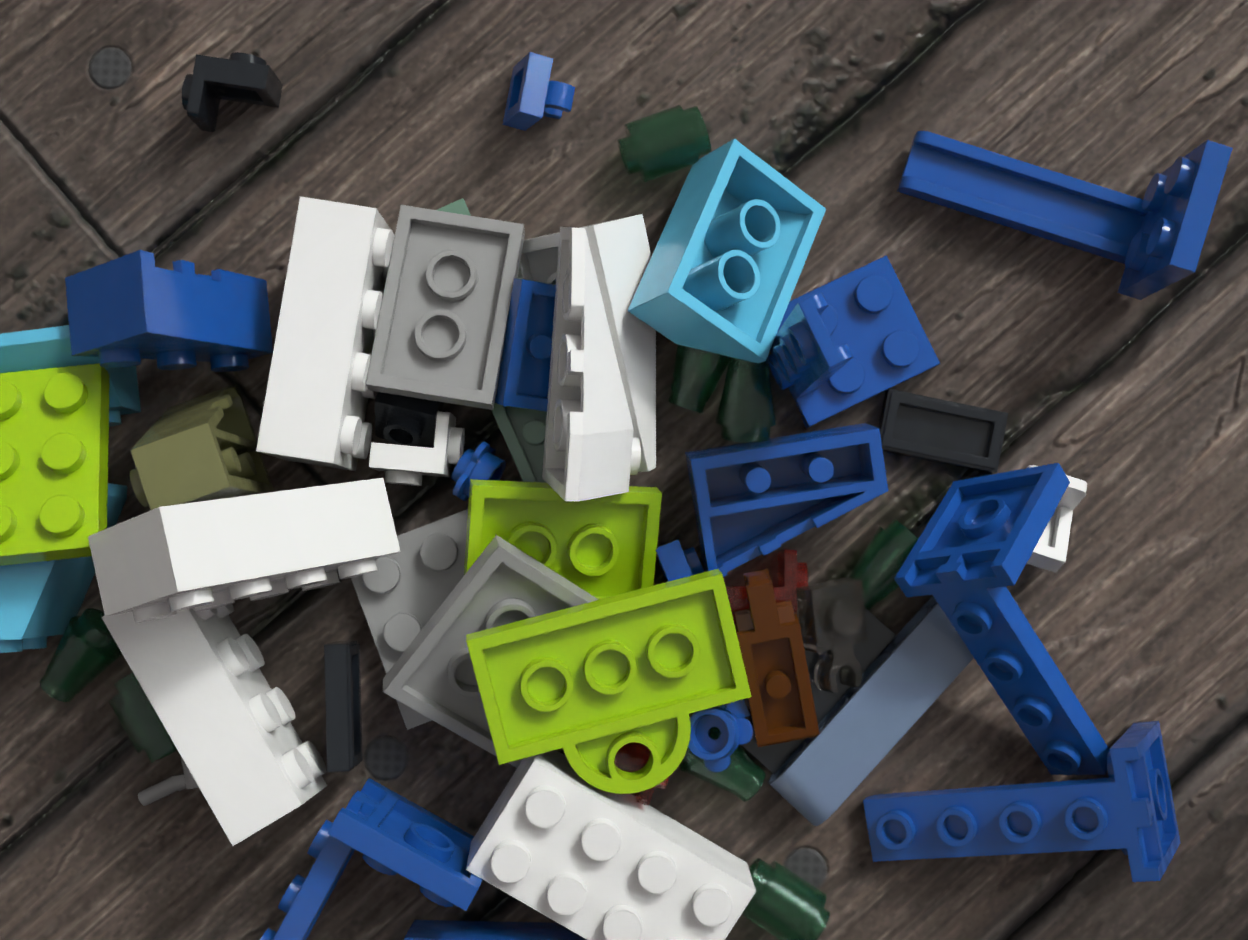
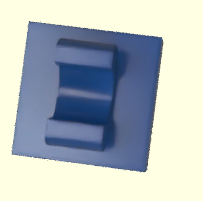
(533, 94)

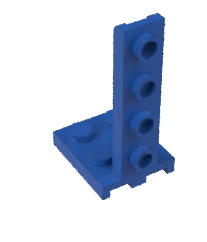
(1152, 236)
(849, 342)
(966, 561)
(1123, 812)
(393, 840)

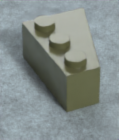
(199, 453)

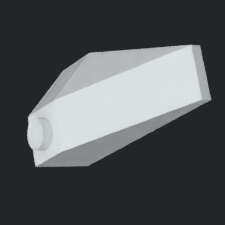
(620, 259)
(588, 416)

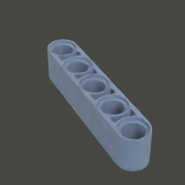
(874, 716)

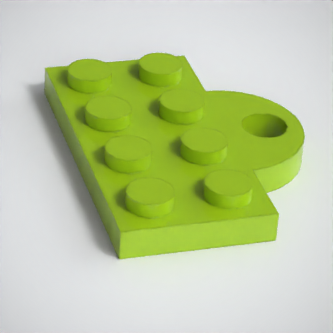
(612, 678)

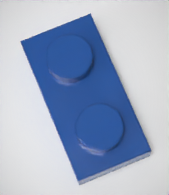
(527, 346)

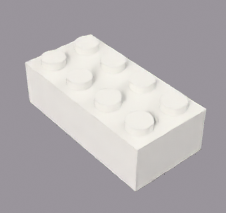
(326, 336)
(242, 548)
(222, 715)
(605, 860)

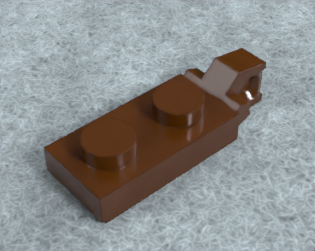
(774, 665)

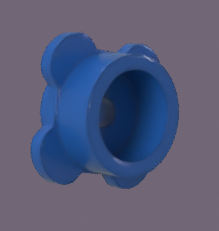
(477, 465)
(718, 751)

